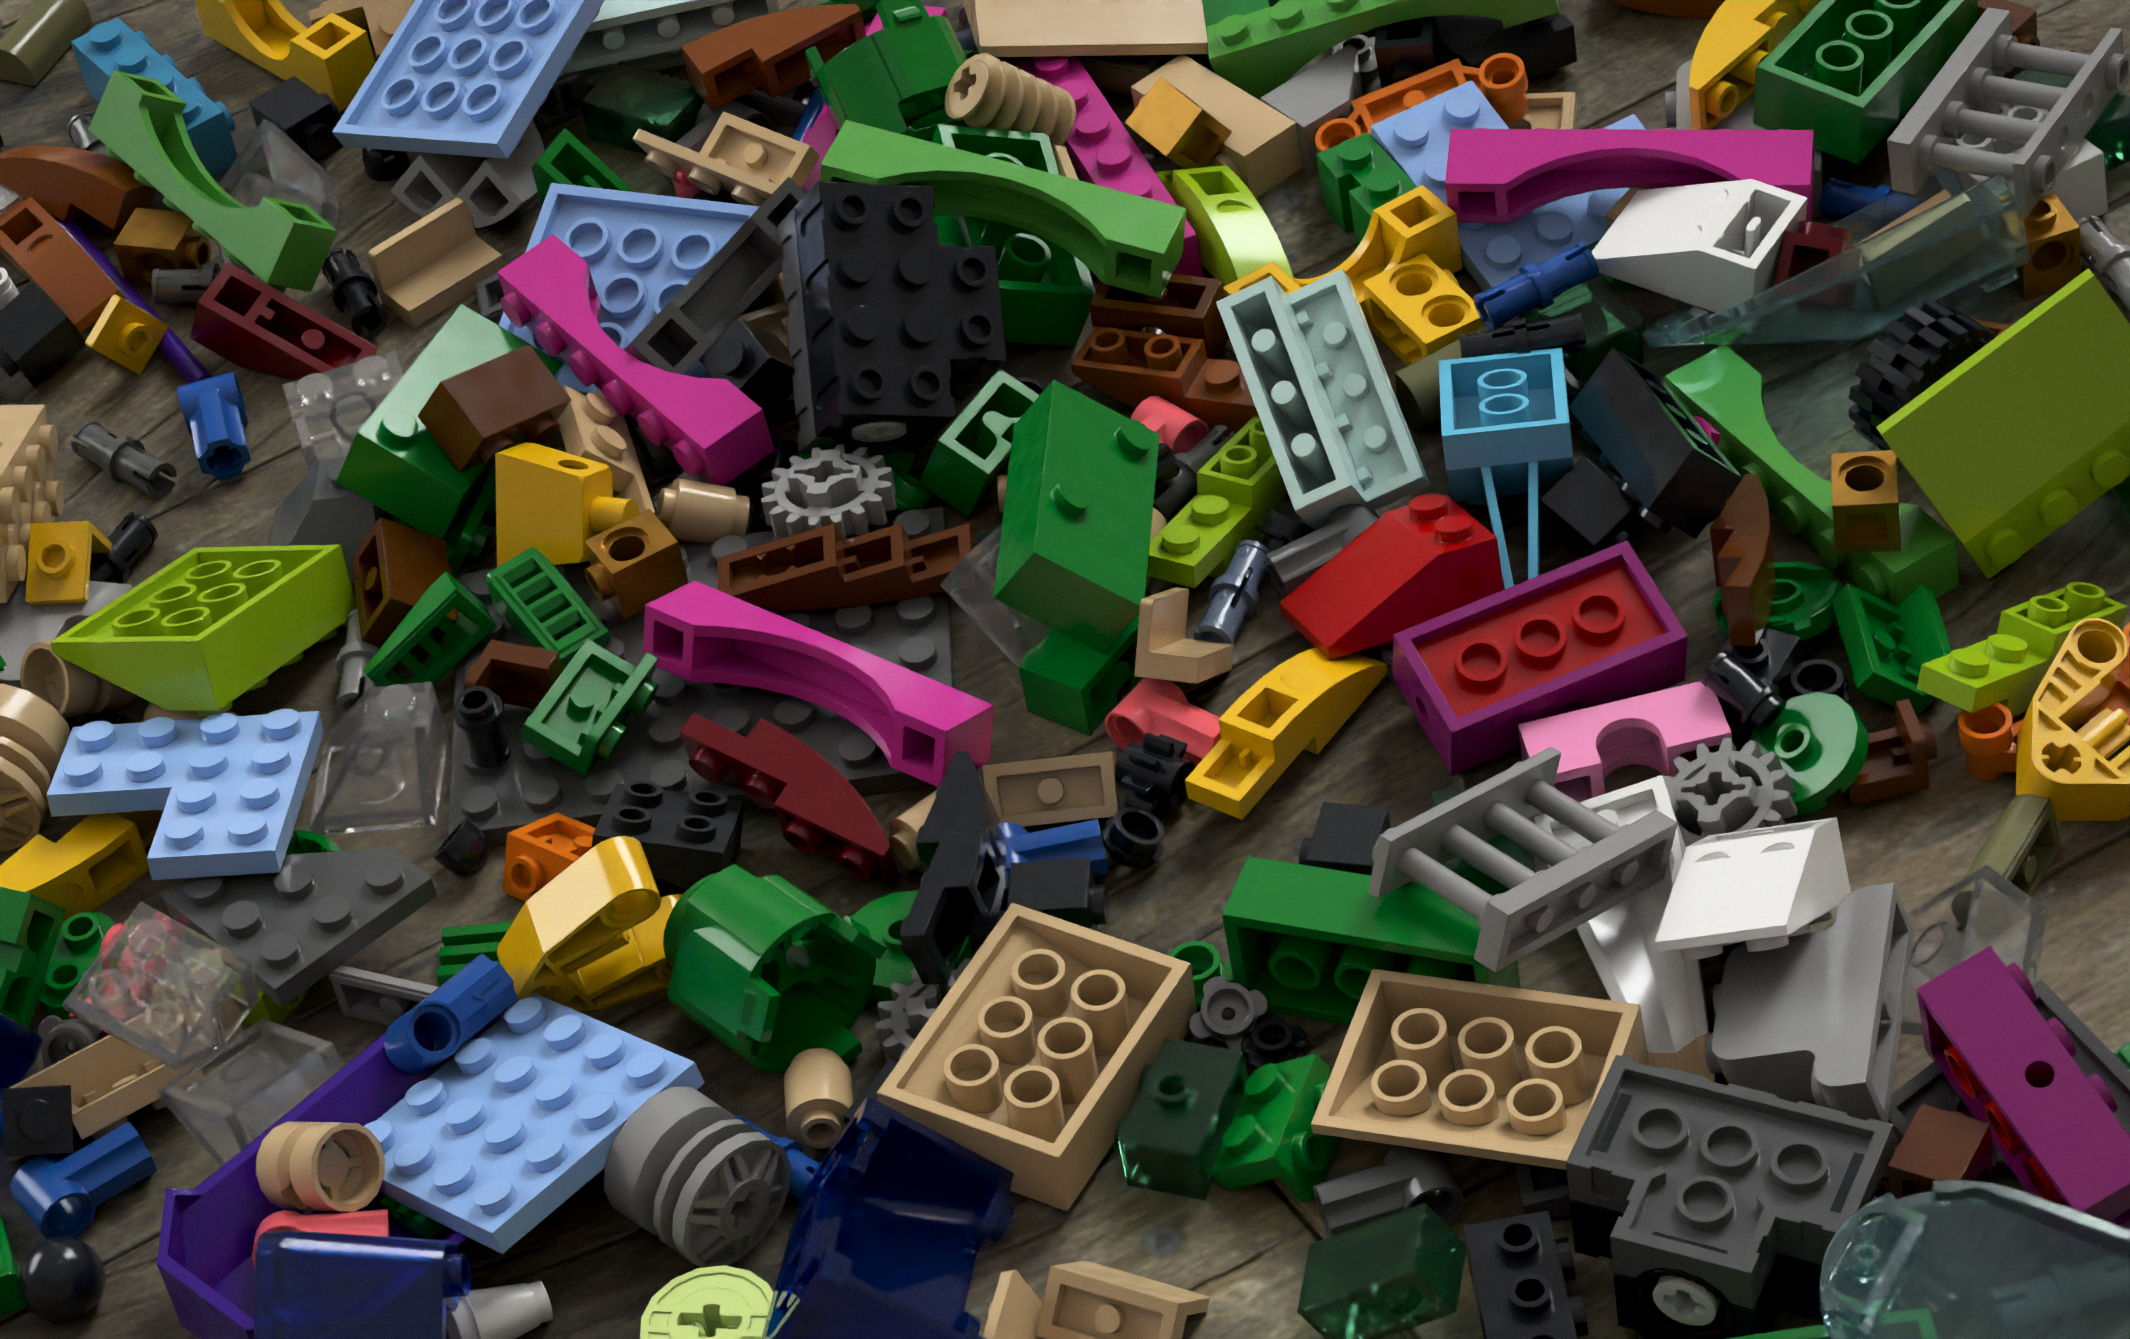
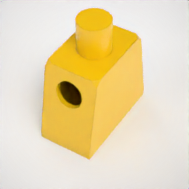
(553, 503)

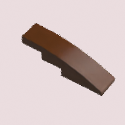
(1745, 561)
(829, 572)

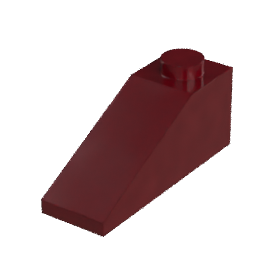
(270, 330)

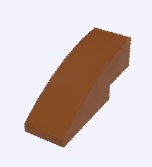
(768, 51)
(75, 183)

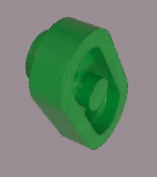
(73, 955)

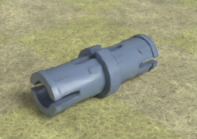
(1242, 575)

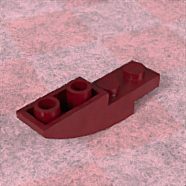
(809, 794)

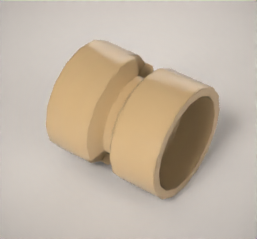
(68, 686)
(320, 1166)

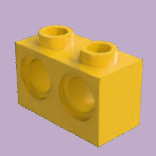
(1418, 308)

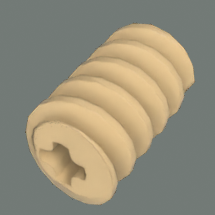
(1005, 98)

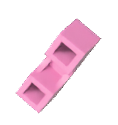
(1627, 732)

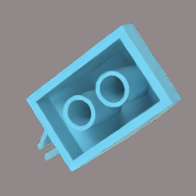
(1506, 435)

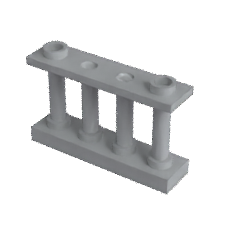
(1975, 77)
(1539, 903)

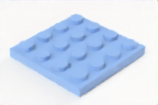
(465, 75)
(637, 253)
(519, 1119)

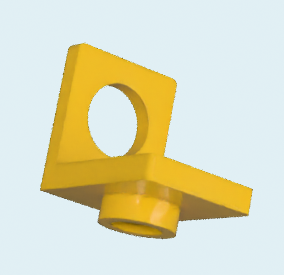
(126, 334)
(61, 561)

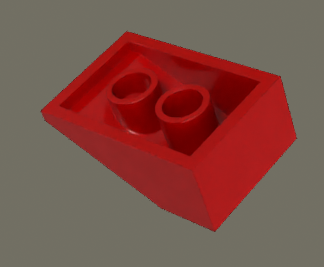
(1396, 576)

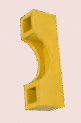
(327, 56)
(1395, 233)

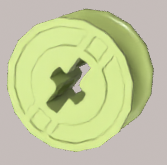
(709, 1305)

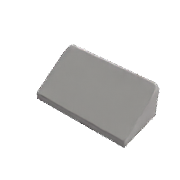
(376, 995)

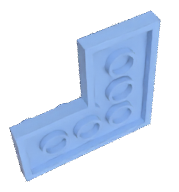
(1491, 251)
(221, 779)

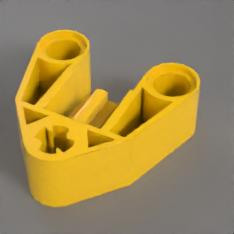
(2071, 764)
(592, 932)

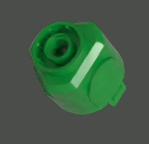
(893, 75)
(768, 967)

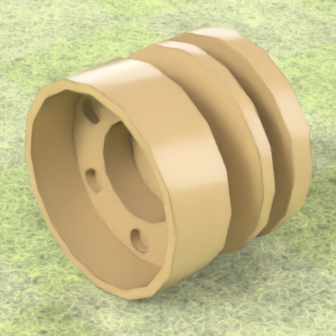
(30, 751)

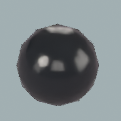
(62, 1279)

